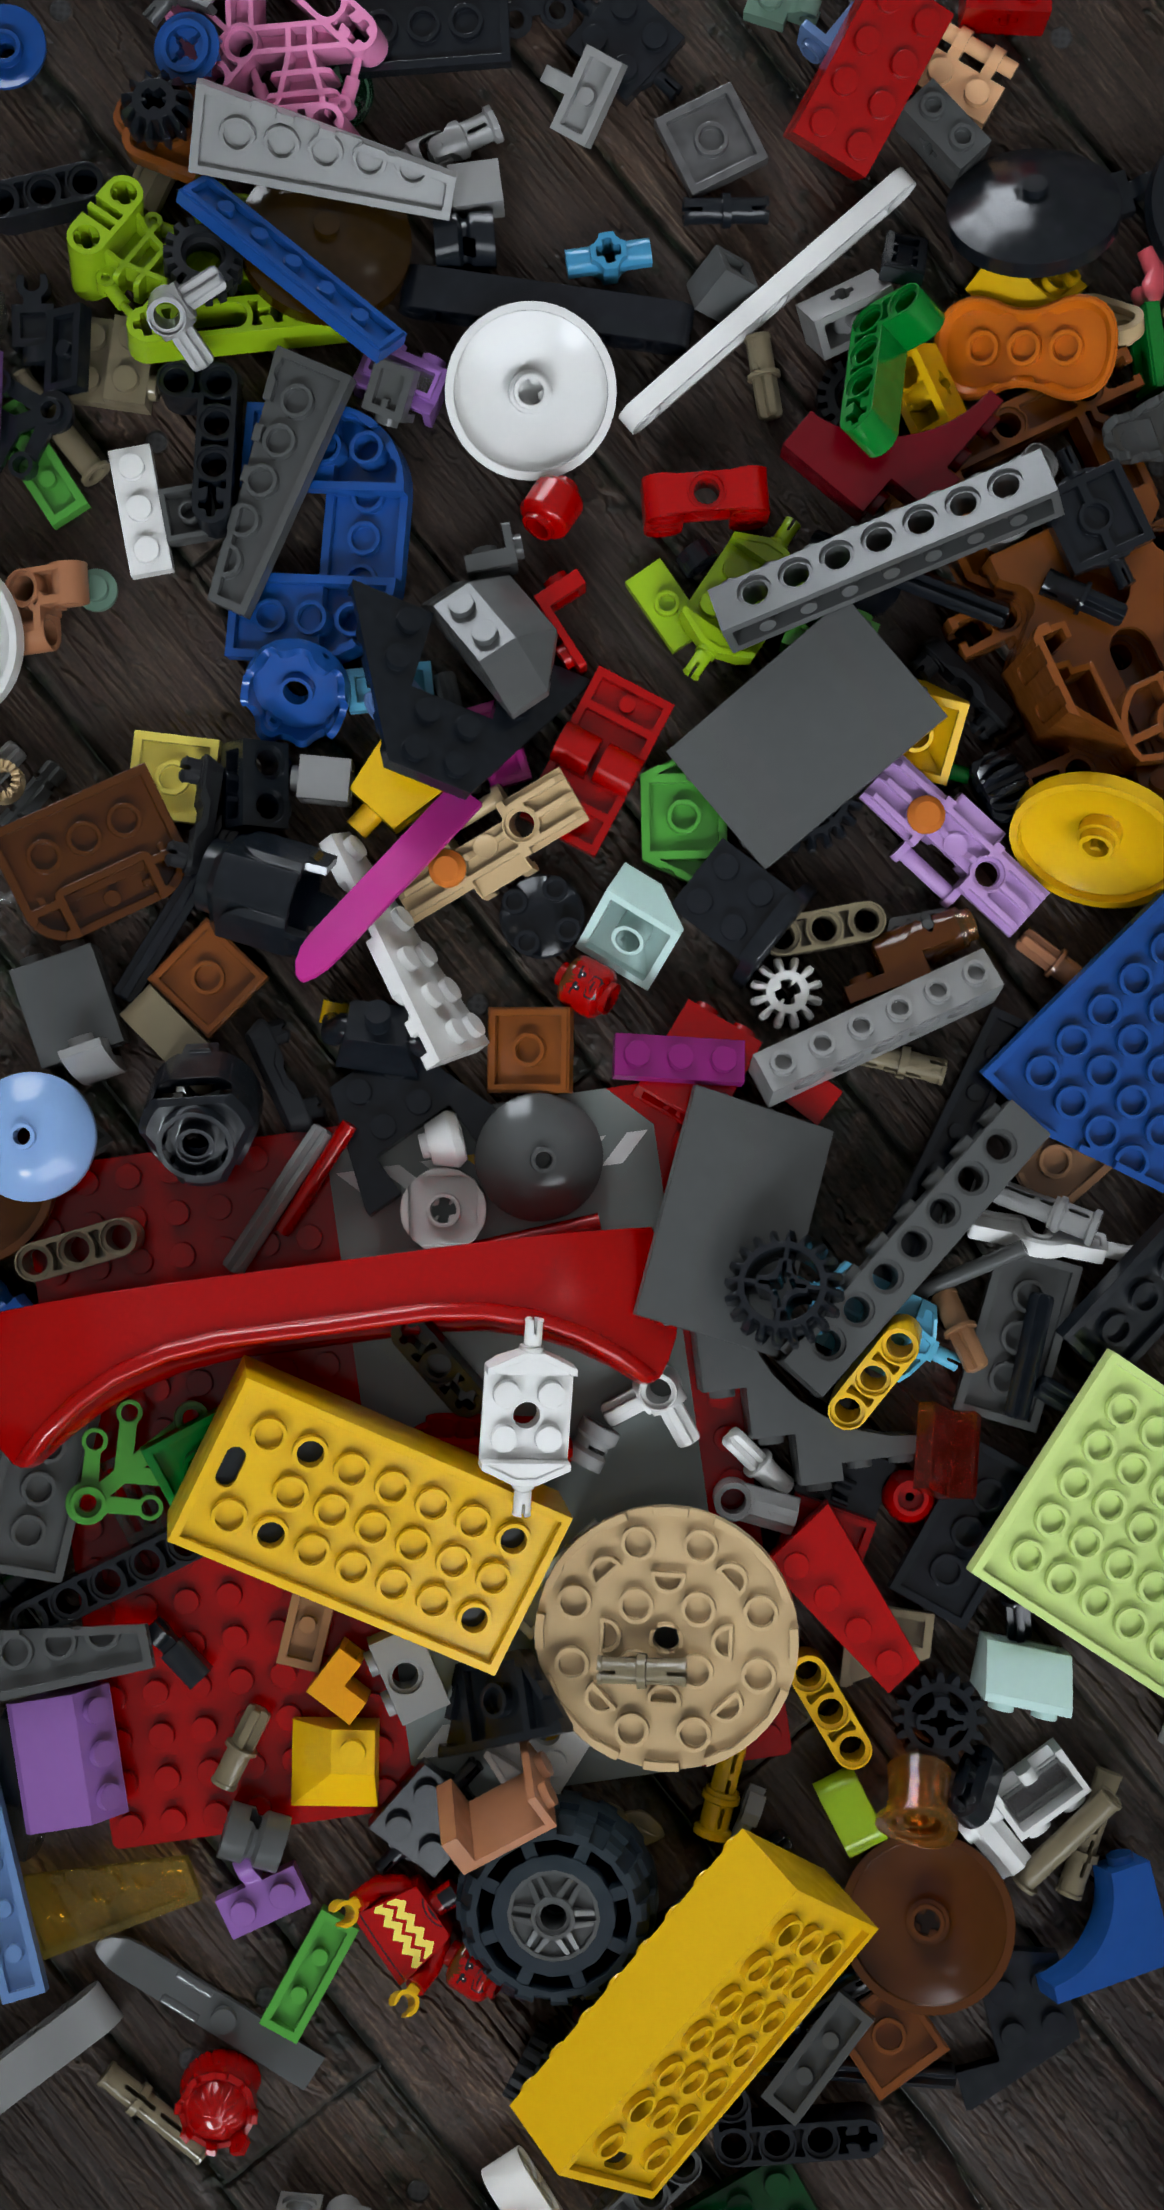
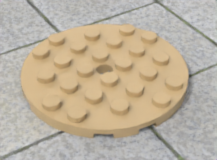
(681, 1573)

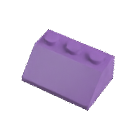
(67, 1757)

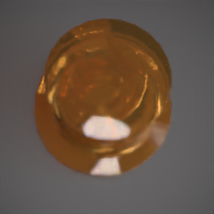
(918, 1803)

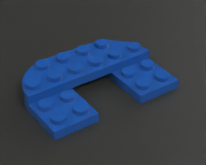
(362, 540)

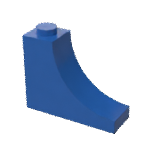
(1121, 1933)

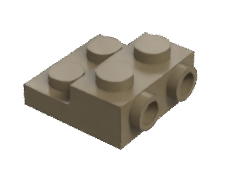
(114, 375)

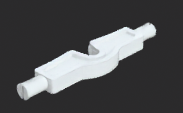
(1009, 1228)

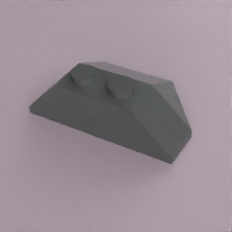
(499, 638)

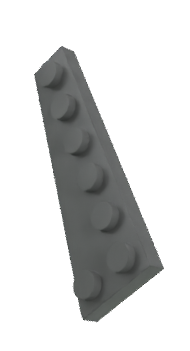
(288, 446)

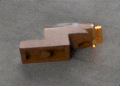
(907, 947)

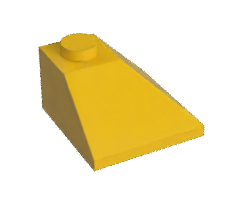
(937, 749)
(335, 1762)

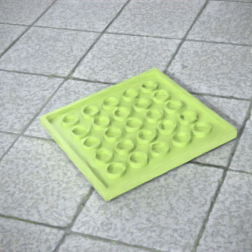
(1089, 1524)

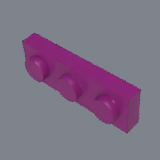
(678, 1059)

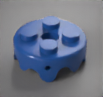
(287, 715)

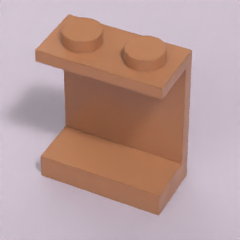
(500, 1818)

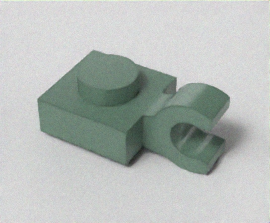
(775, 13)

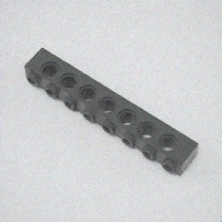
(906, 555)
(1020, 1140)

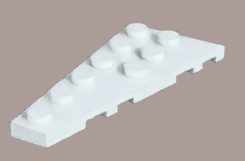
(411, 968)

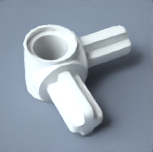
(670, 1407)

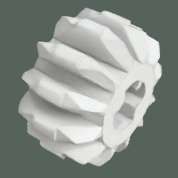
(774, 984)

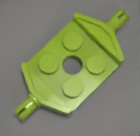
(698, 618)

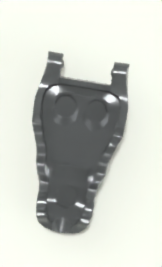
(1137, 433)

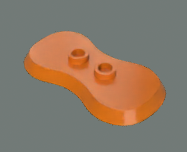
(1051, 348)

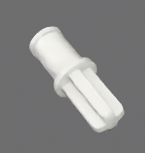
(757, 1462)

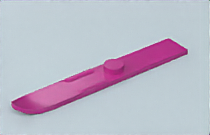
(383, 884)

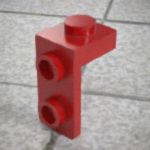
(559, 592)

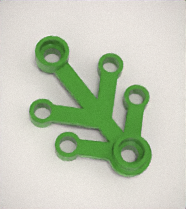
(128, 1469)

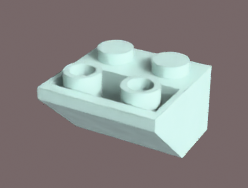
(1023, 1676)

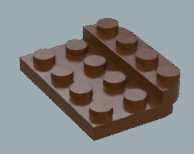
(91, 856)

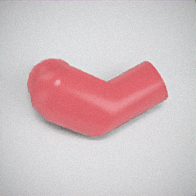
(1153, 282)

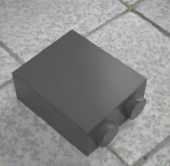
(66, 999)

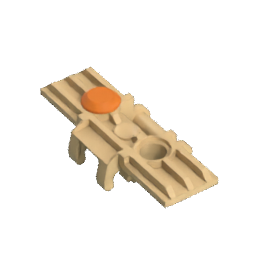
(499, 852)

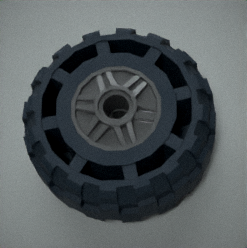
(562, 1906)

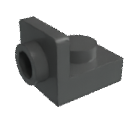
(391, 393)
(493, 562)

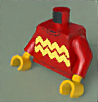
(405, 1927)

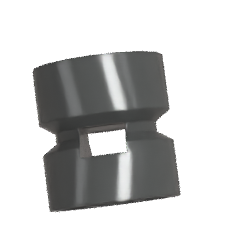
(254, 1836)

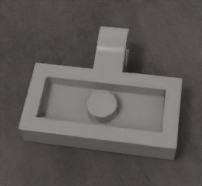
(586, 94)

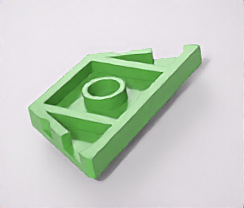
(676, 822)

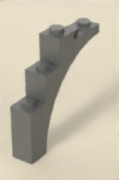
(773, 1411)

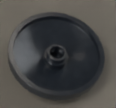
(1033, 213)

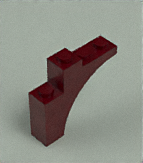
(907, 470)

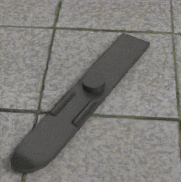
(208, 2008)

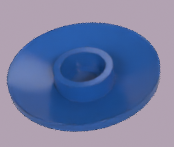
(25, 36)

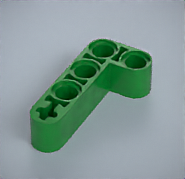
(878, 364)

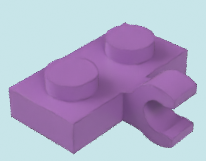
(262, 1897)

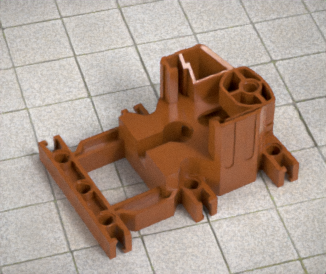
(1060, 661)

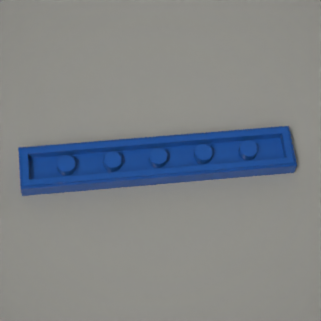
(291, 267)

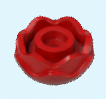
(898, 1506)

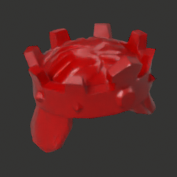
(219, 2101)

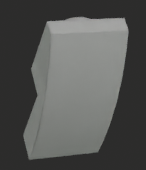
(91, 1059)

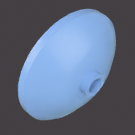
(59, 1142)

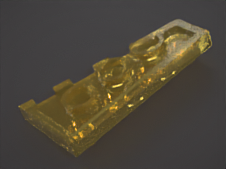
(101, 1900)

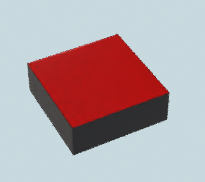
(815, 1102)

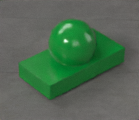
(1149, 352)

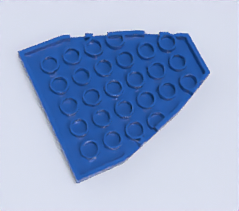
(1096, 1055)

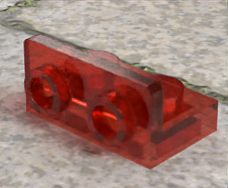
(946, 1452)

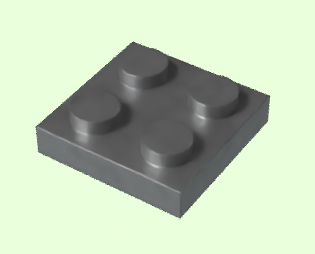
(711, 141)

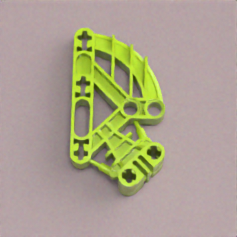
(123, 251)

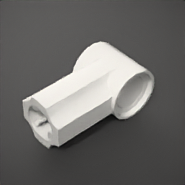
(998, 1844)

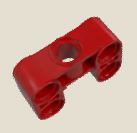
(670, 499)

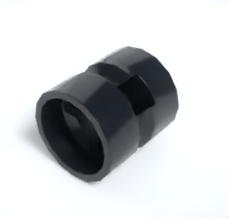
(450, 246)

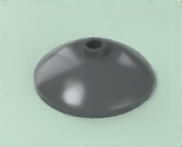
(508, 1153)

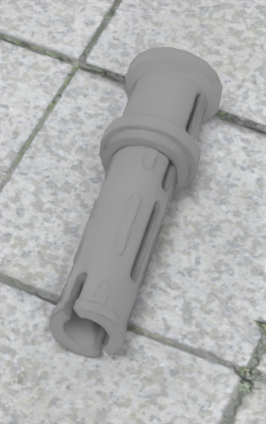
(1056, 1213)

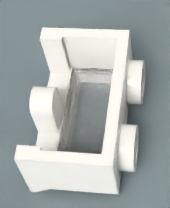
(1040, 1790)

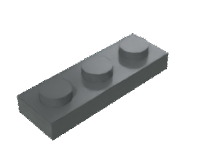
(818, 2057)

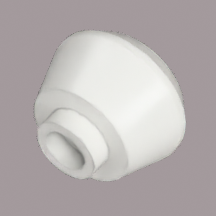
(444, 1141)

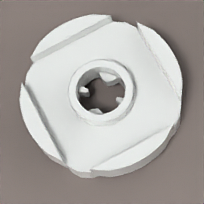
(426, 1192)

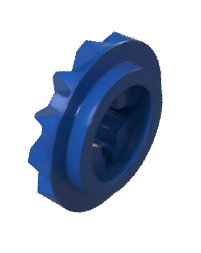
(196, 30)

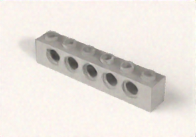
(875, 1027)

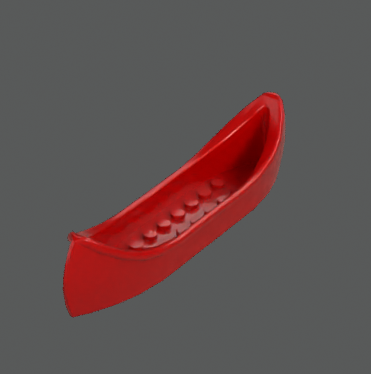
(91, 1351)

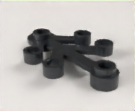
(35, 420)

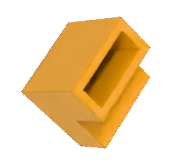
(335, 1682)

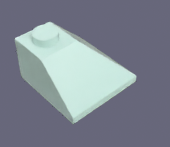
(632, 927)

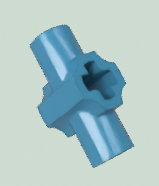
(625, 254)

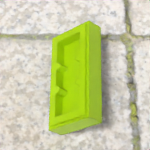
(661, 603)

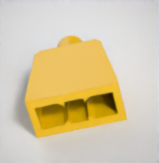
(387, 797)

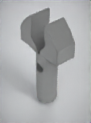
(750, 1808)

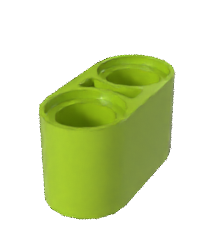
(849, 1811)

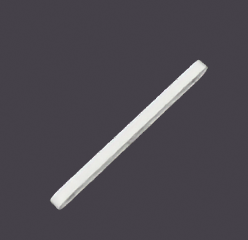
(767, 300)

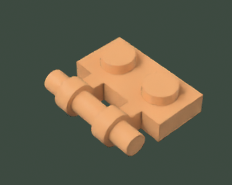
(967, 87)

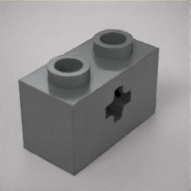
(942, 133)

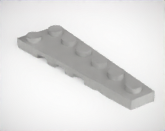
(284, 150)

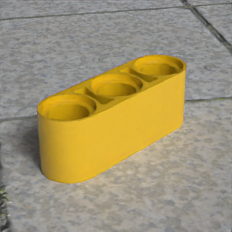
(869, 1390)
(840, 1724)

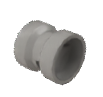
(599, 1436)

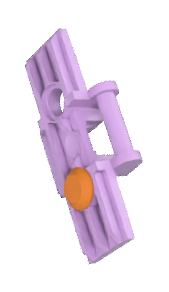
(963, 834)

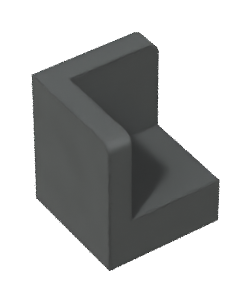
(721, 284)

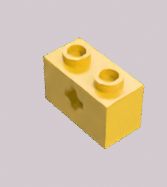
(928, 390)

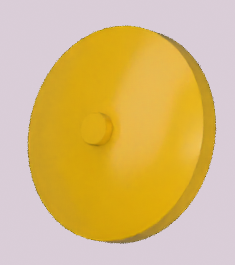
(1092, 839)

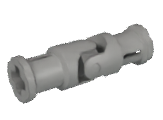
(458, 139)

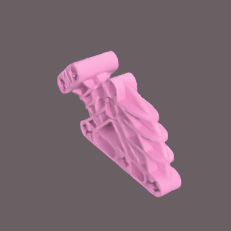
(300, 53)

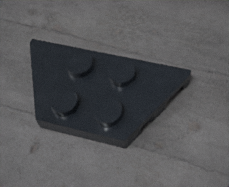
(502, 1708)

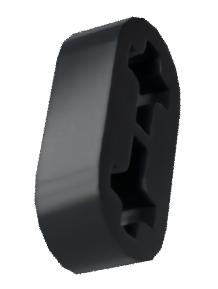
(976, 1783)

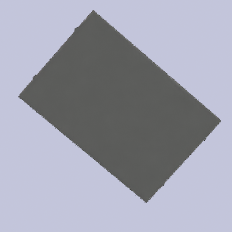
(806, 734)
(730, 1180)

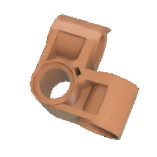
(55, 588)

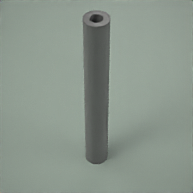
(972, 1269)

